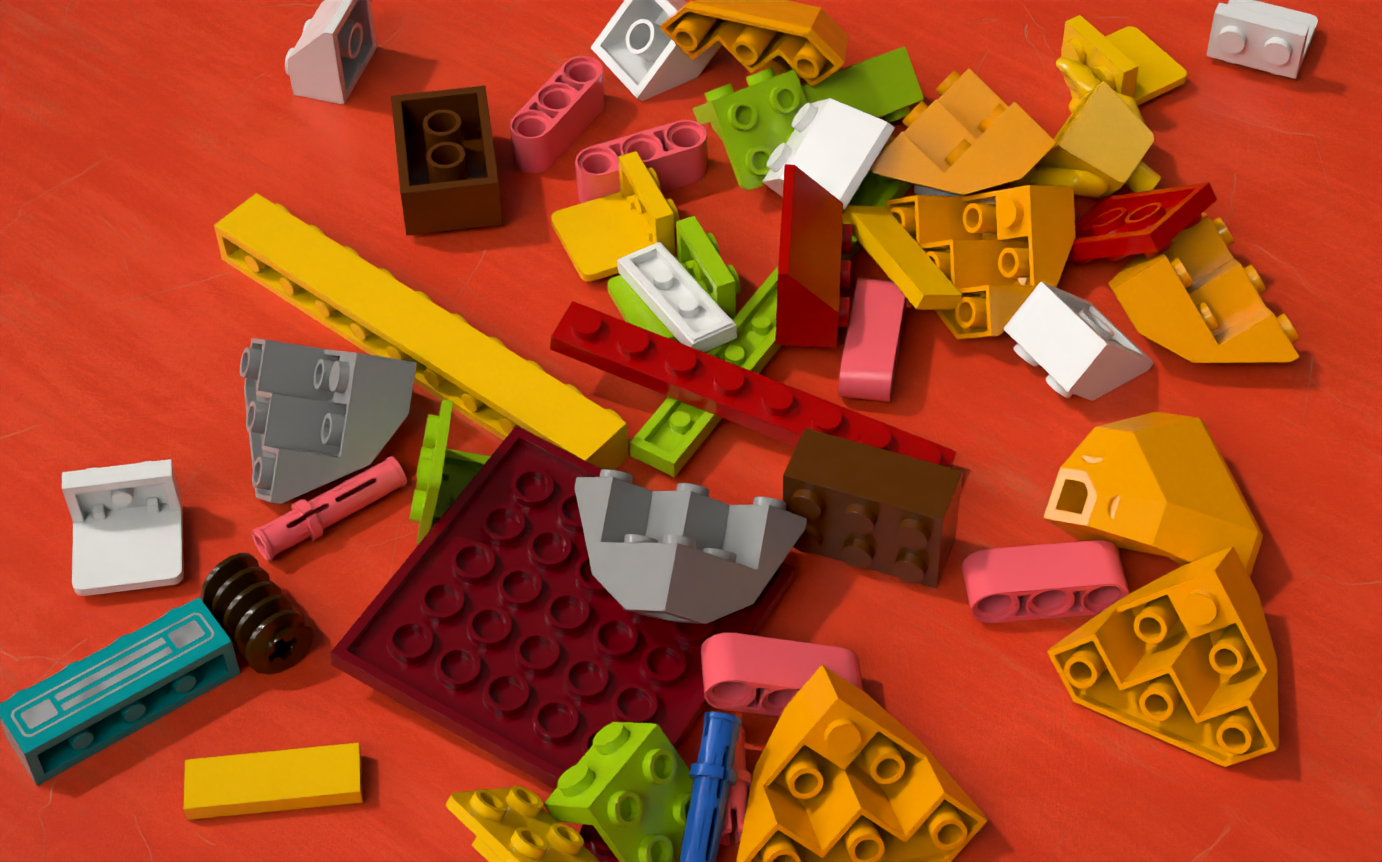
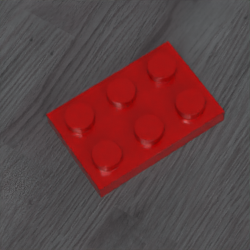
(1138, 222)

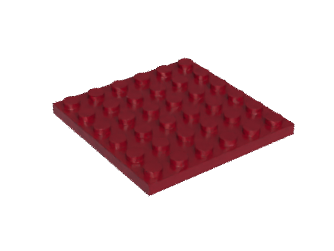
(513, 634)

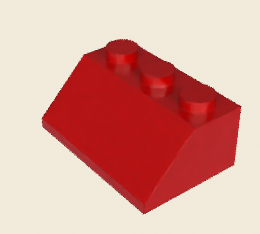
(811, 264)

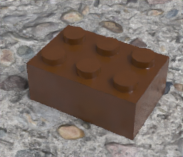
(446, 160)
(873, 506)

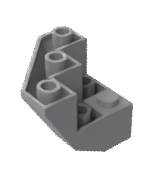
(318, 413)
(680, 549)

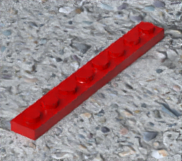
(723, 386)

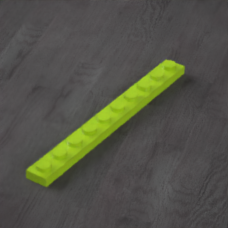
(679, 428)

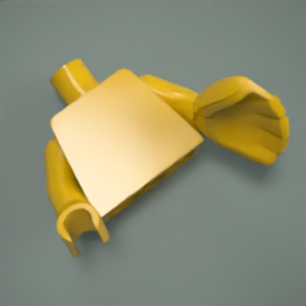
(1099, 141)

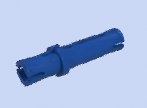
(712, 779)

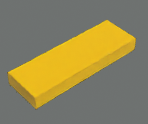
(901, 258)
(273, 781)

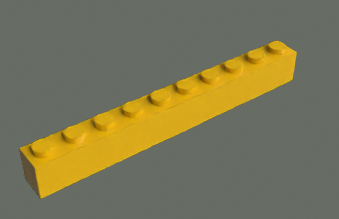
(404, 324)

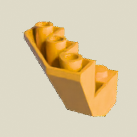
(763, 35)
(963, 141)
(992, 248)
(1203, 301)
(1154, 490)
(1182, 662)
(851, 786)

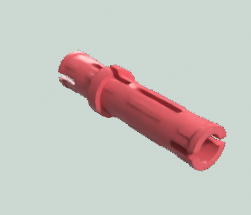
(311, 517)

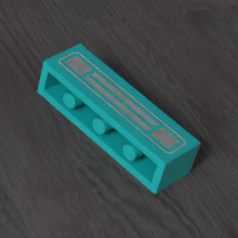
(117, 690)

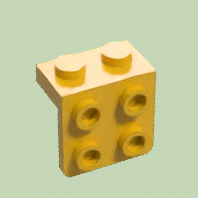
(1123, 59)
(618, 223)
(516, 827)

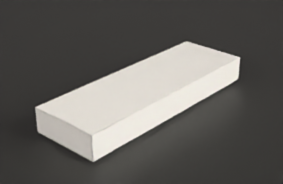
(676, 298)

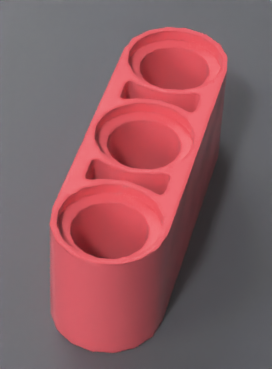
(557, 114)
(673, 150)
(872, 341)
(1044, 581)
(766, 672)

